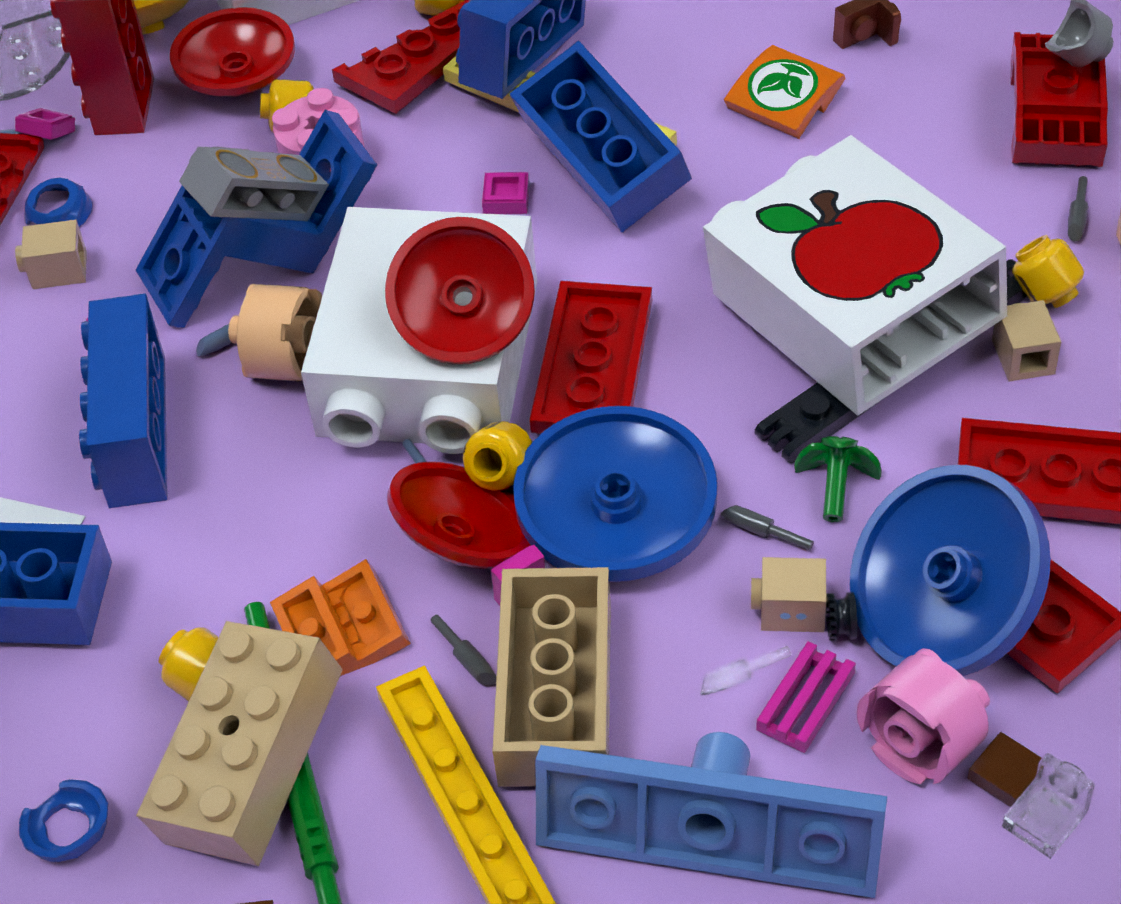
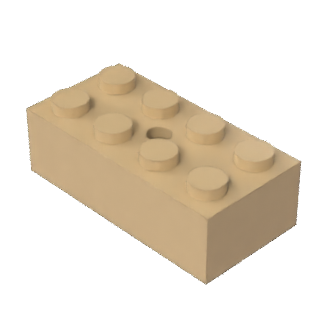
(551, 667)
(241, 742)

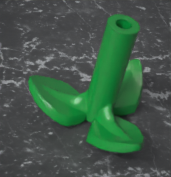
(838, 455)

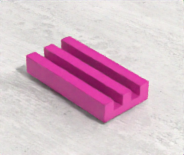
(823, 664)

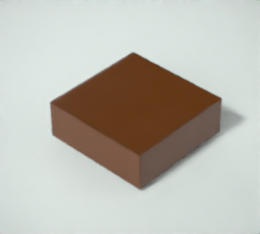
(1005, 769)

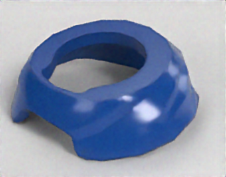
(77, 206)
(75, 796)

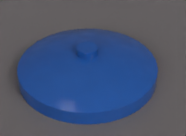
(616, 492)
(951, 568)

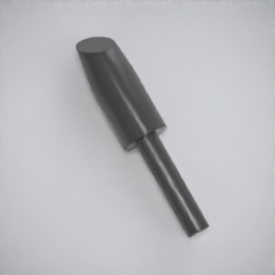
(1078, 211)
(762, 525)
(466, 654)

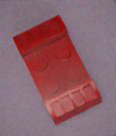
(1056, 106)

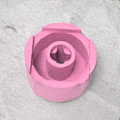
(297, 120)
(924, 717)

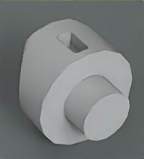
(1082, 35)

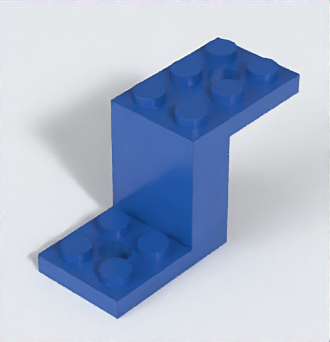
(193, 244)

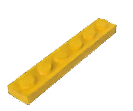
(461, 791)

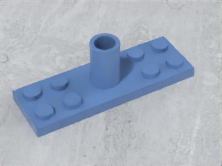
(710, 817)

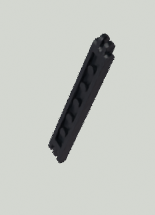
(820, 413)

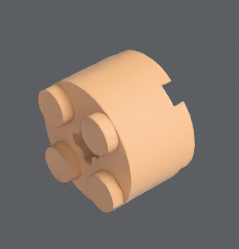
(274, 330)

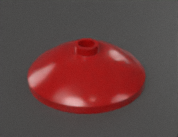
(232, 51)
(453, 259)
(455, 516)

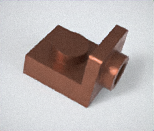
(866, 18)

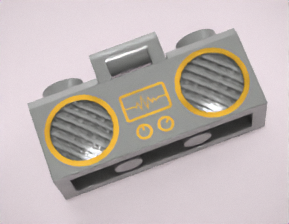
(253, 184)

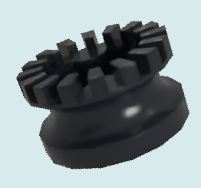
(841, 616)

